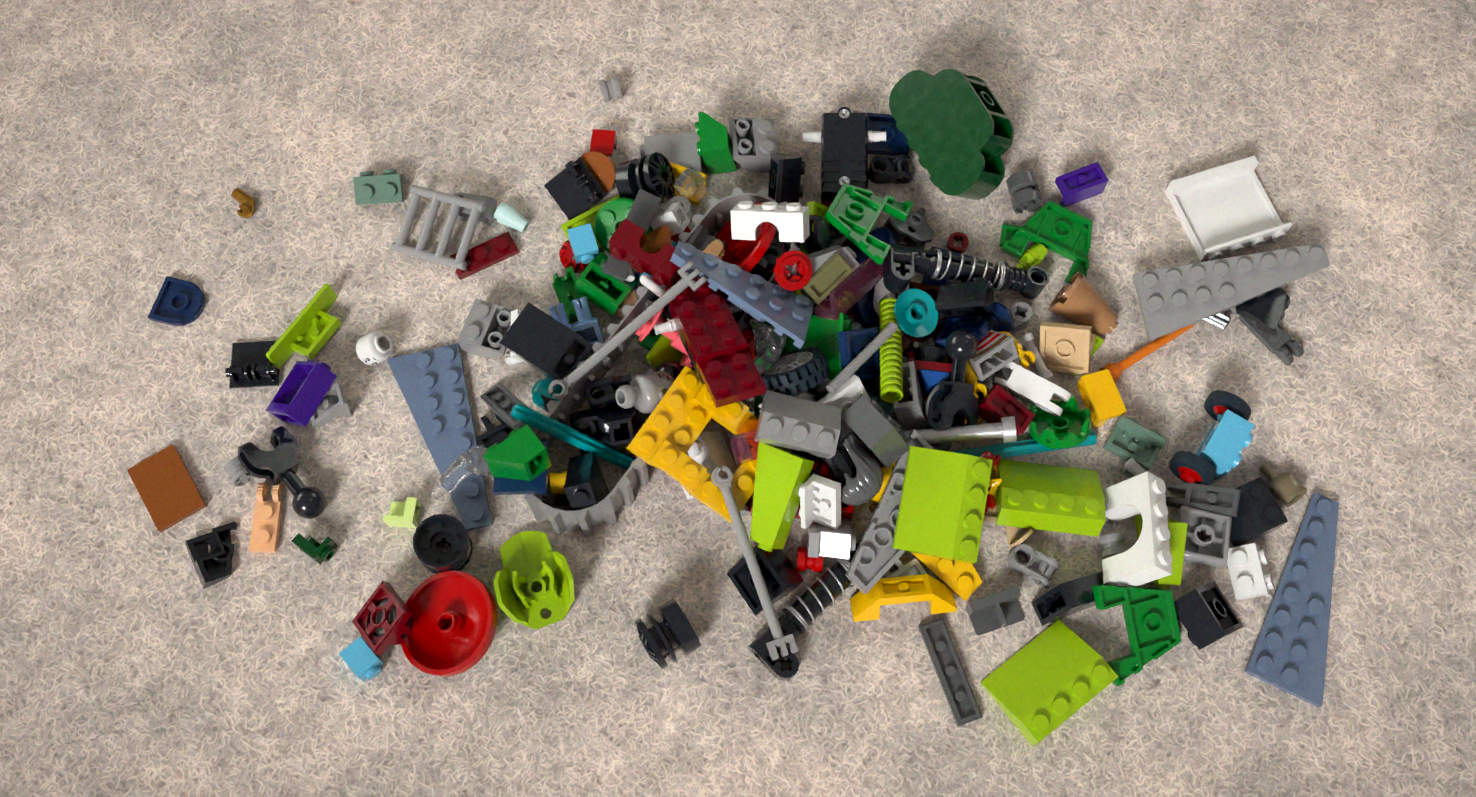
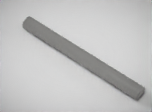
(861, 358)

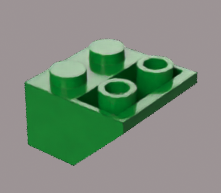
(714, 145)
(602, 288)
(518, 456)

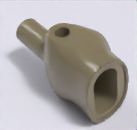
(1283, 485)

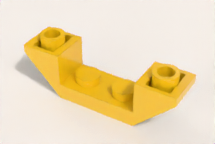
(902, 590)

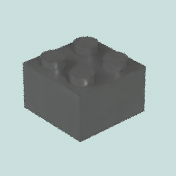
(876, 431)

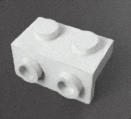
(820, 502)
(1249, 572)

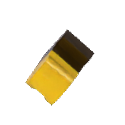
(557, 483)

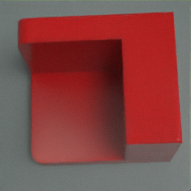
(603, 141)

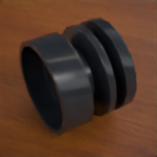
(649, 173)
(434, 533)
(666, 634)

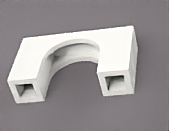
(1150, 555)

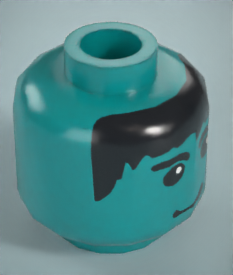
(541, 395)

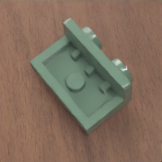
(378, 188)
(1135, 442)

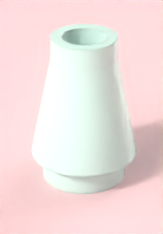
(510, 217)

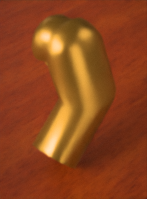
(247, 203)

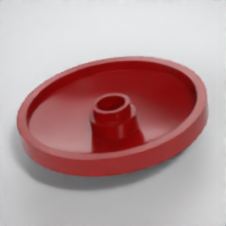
(746, 252)
(451, 623)

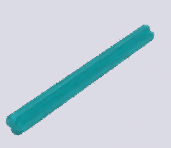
(571, 436)
(1020, 448)

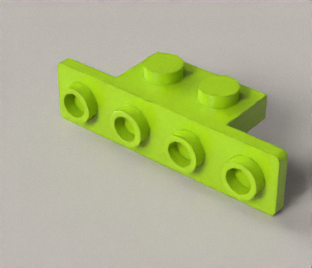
(309, 329)

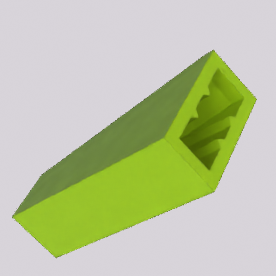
(776, 494)

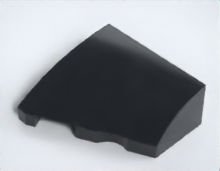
(1266, 310)
(217, 564)

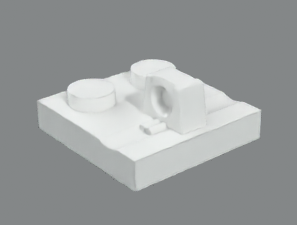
(844, 398)

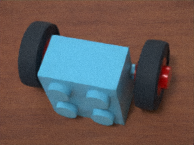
(1221, 445)

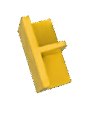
(1101, 397)

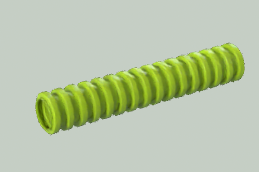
(890, 355)

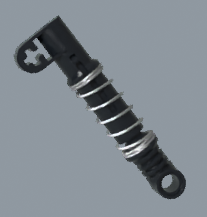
(937, 264)
(798, 616)

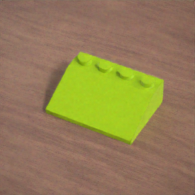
(1050, 498)
(942, 504)
(1048, 681)

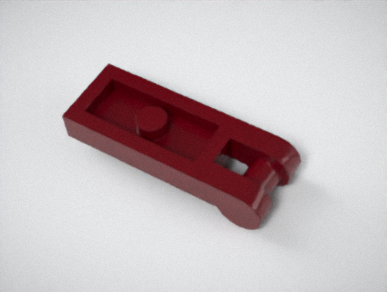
(488, 254)

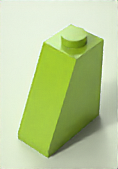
(1177, 548)

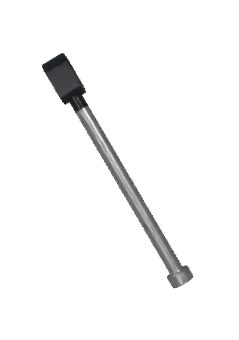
(1004, 430)

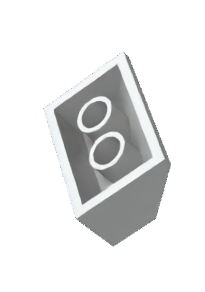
(799, 425)

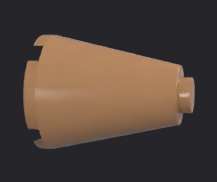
(1084, 305)

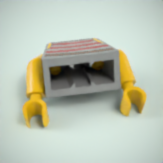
(993, 354)

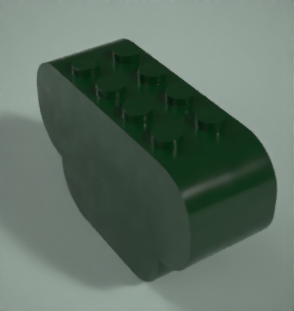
(954, 130)

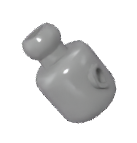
(644, 391)

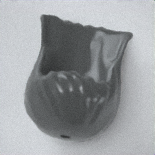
(868, 477)

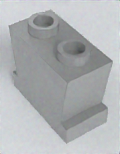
(830, 542)

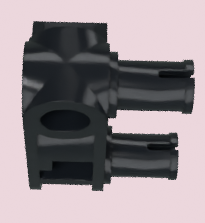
(605, 420)

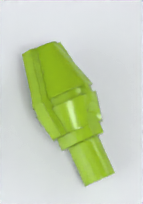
(1032, 256)

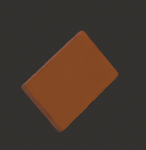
(166, 488)

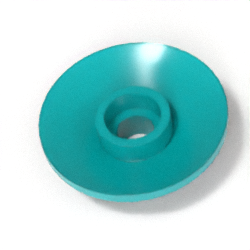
(923, 310)

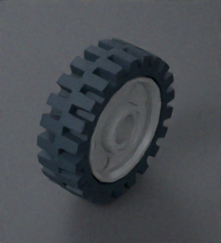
(797, 371)

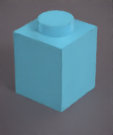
(583, 243)
(362, 659)

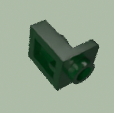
(315, 550)

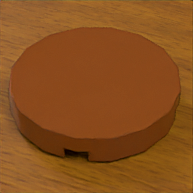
(602, 168)
(658, 238)

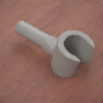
(928, 342)

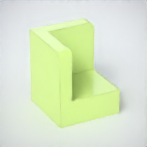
(404, 513)

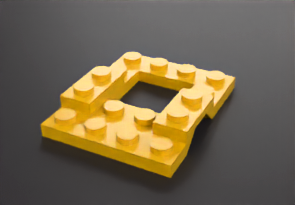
(676, 426)

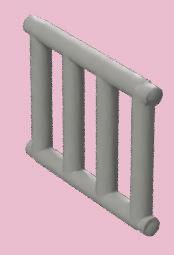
(439, 256)

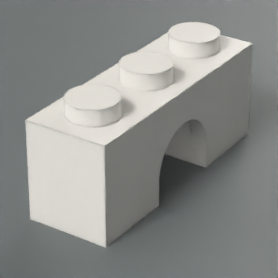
(789, 219)

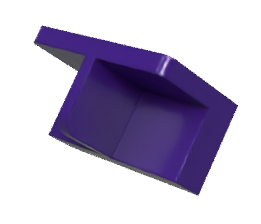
(1081, 184)

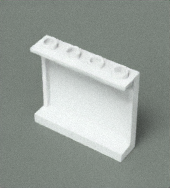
(1225, 209)

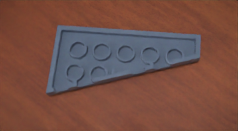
(751, 293)

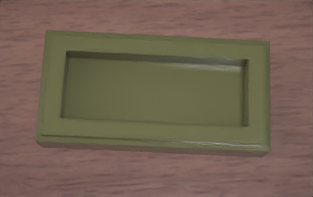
(827, 277)

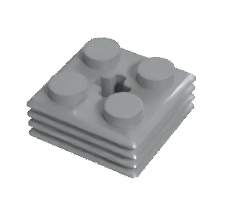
(1214, 528)

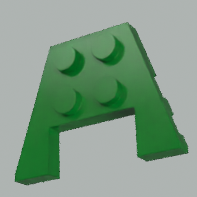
(855, 214)
(1059, 232)
(1149, 624)

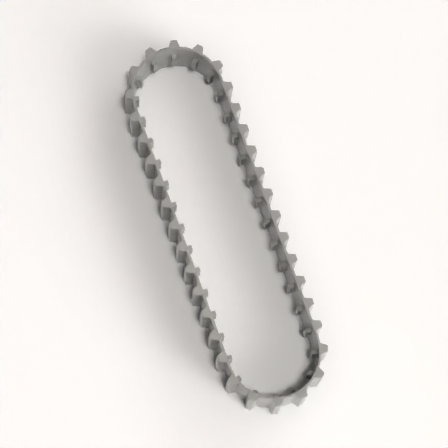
(637, 474)

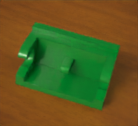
(566, 293)

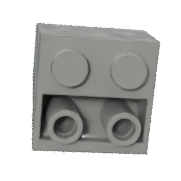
(753, 142)
(485, 329)

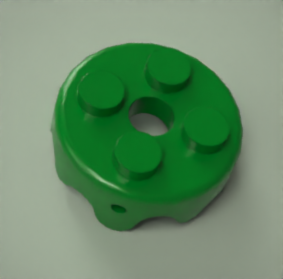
(609, 217)
(1073, 425)

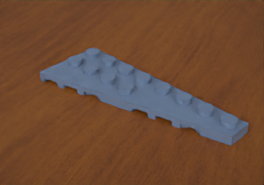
(440, 404)
(1296, 626)

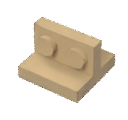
(1066, 347)

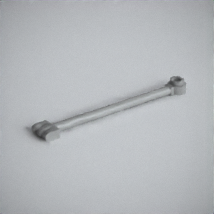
(620, 337)
(779, 639)

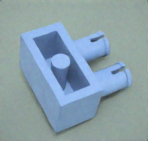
(586, 326)

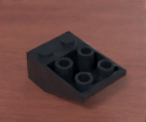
(545, 343)

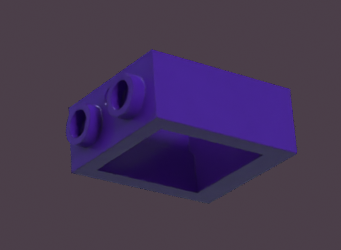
(302, 392)

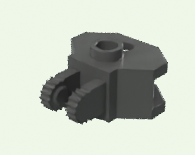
(913, 231)

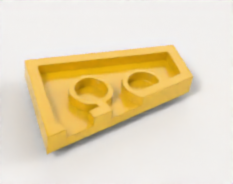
(957, 575)

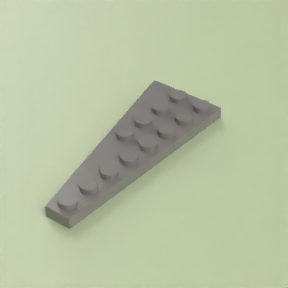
(1192, 292)

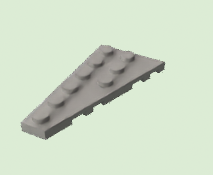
(875, 549)

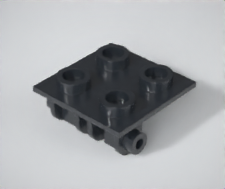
(575, 189)
(251, 366)

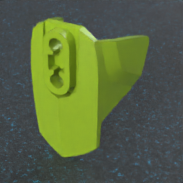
(528, 565)

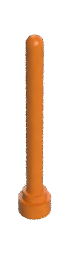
(1116, 369)

